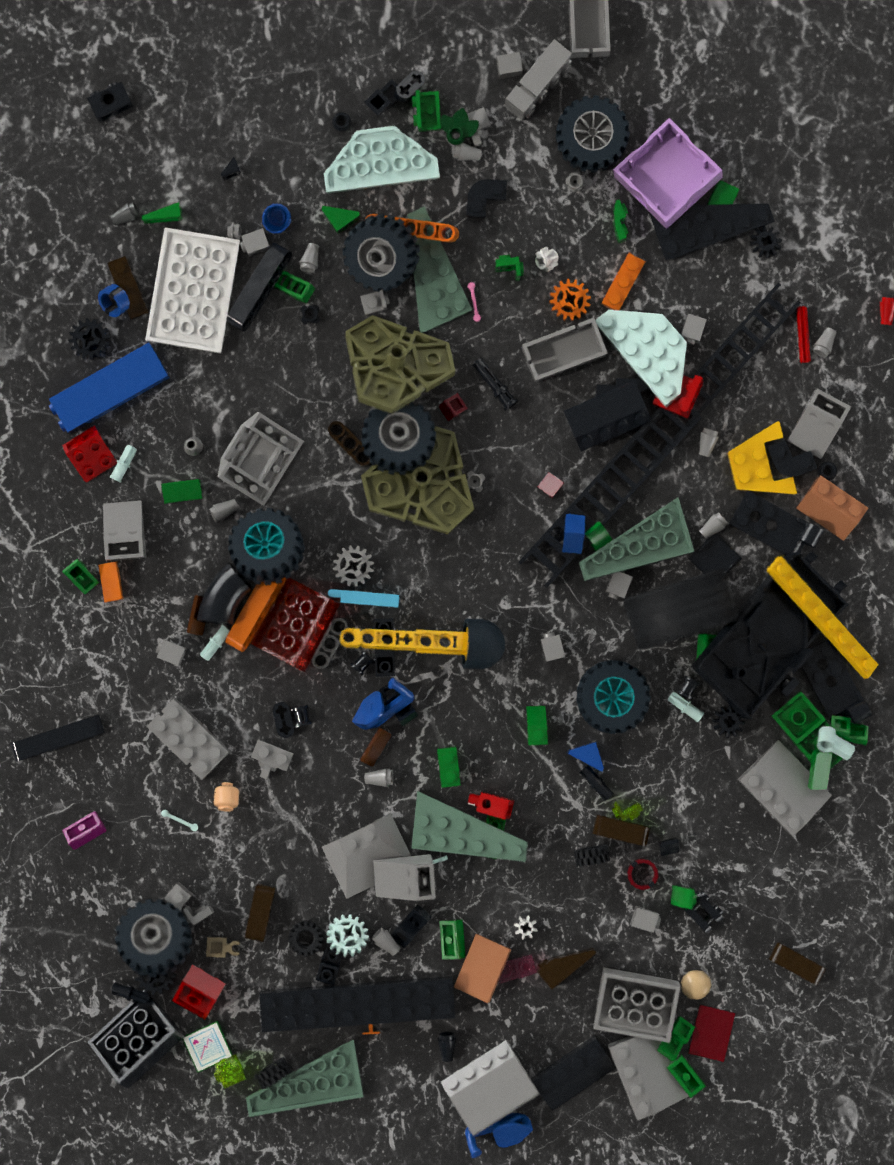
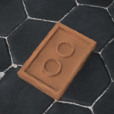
(482, 968)

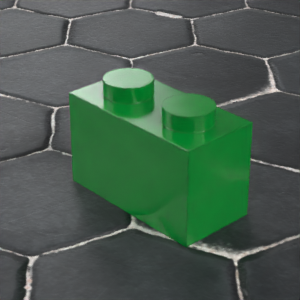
(448, 767)

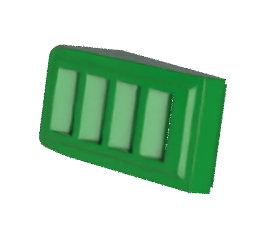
(166, 214)
(303, 292)

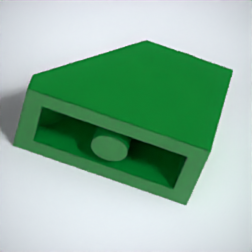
(536, 725)

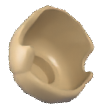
(696, 984)

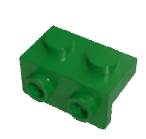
(427, 111)
(508, 263)

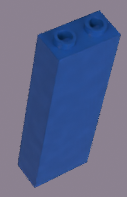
(108, 388)

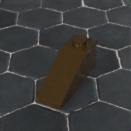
(124, 277)
(560, 967)

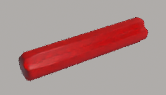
(803, 334)

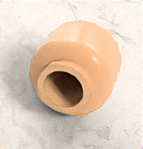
(226, 797)

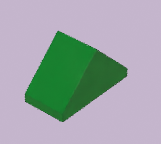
(340, 218)
(81, 576)

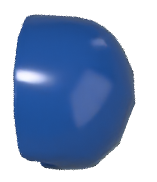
(276, 218)

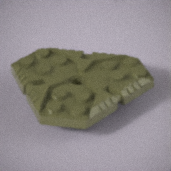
(390, 366)
(439, 502)

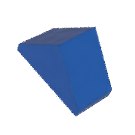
(574, 533)
(589, 754)

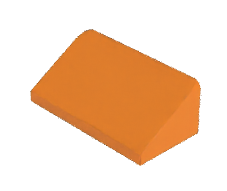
(110, 582)

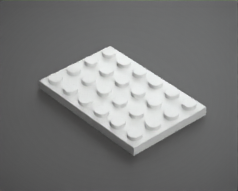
(192, 290)

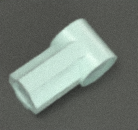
(830, 742)

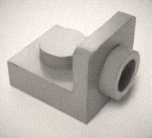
(374, 302)
(201, 913)

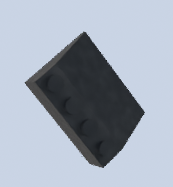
(135, 1040)

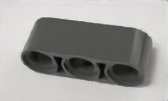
(323, 650)

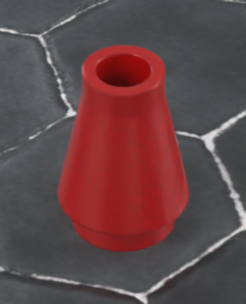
(887, 310)

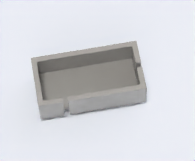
(589, 28)
(538, 79)
(564, 350)
(188, 738)

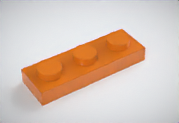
(623, 282)

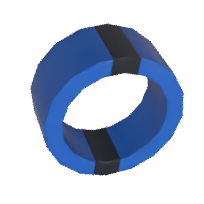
(120, 297)

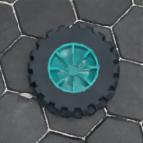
(266, 546)
(613, 696)

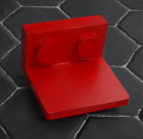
(689, 394)
(89, 454)

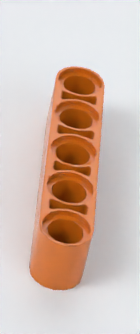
(421, 227)
(253, 614)

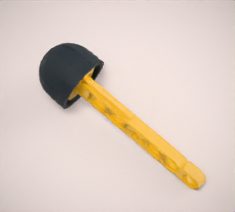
(479, 643)

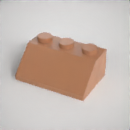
(832, 507)

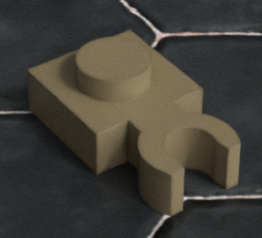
(218, 947)

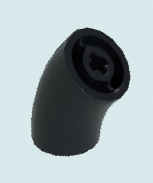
(223, 596)

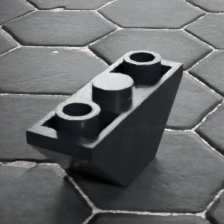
(384, 658)

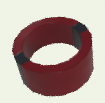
(636, 862)

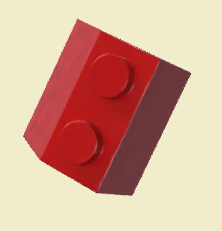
(198, 992)

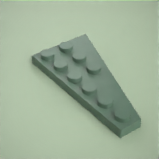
(436, 284)
(650, 541)
(454, 831)
(319, 1082)

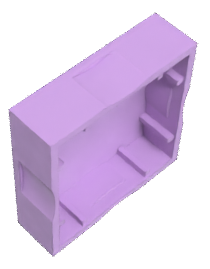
(668, 173)

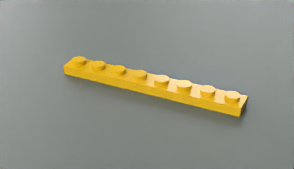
(822, 617)

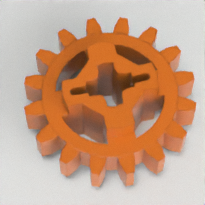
(575, 311)

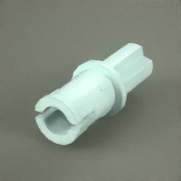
(123, 463)
(214, 643)
(685, 706)

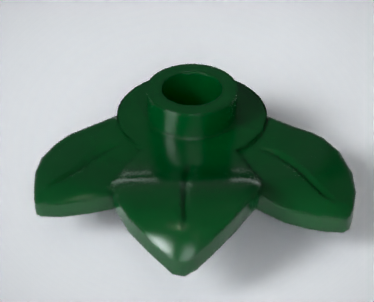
(458, 124)

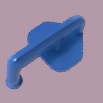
(372, 709)
(506, 1132)

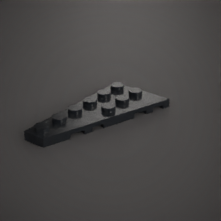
(709, 225)

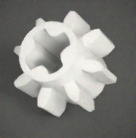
(546, 259)
(528, 931)

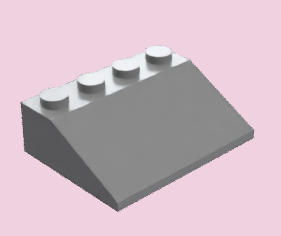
(782, 788)
(636, 1004)
(645, 1075)
(489, 1088)

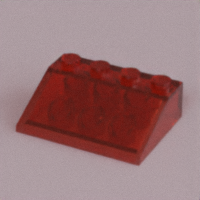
(295, 624)

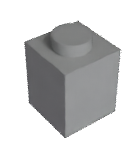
(510, 65)
(254, 242)
(693, 329)
(618, 585)
(552, 646)
(171, 652)
(178, 895)
(645, 919)

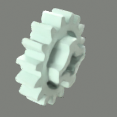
(341, 931)

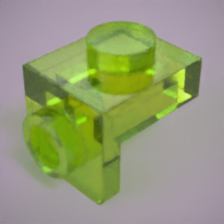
(631, 812)

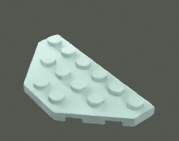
(379, 159)
(650, 348)

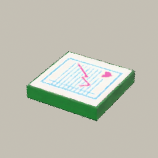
(207, 1046)

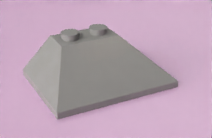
(258, 457)
(354, 853)

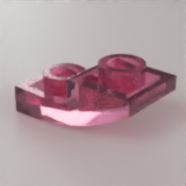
(518, 968)

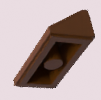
(194, 626)
(375, 747)

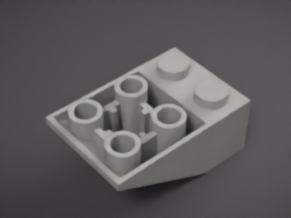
(819, 423)
(123, 530)
(405, 878)

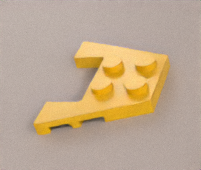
(751, 464)

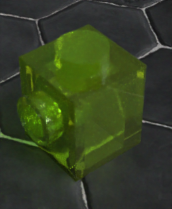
(229, 1071)

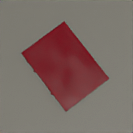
(711, 1033)

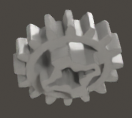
(347, 555)

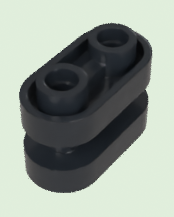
(714, 913)

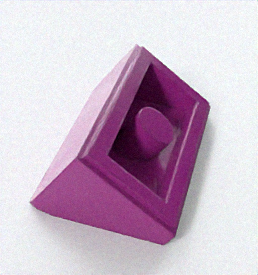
(84, 830)

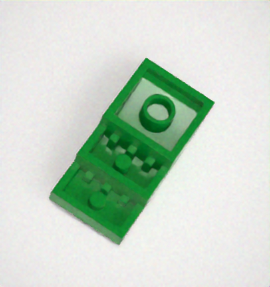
(802, 724)

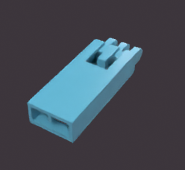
(365, 598)

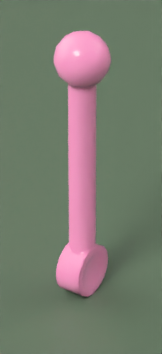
(477, 317)

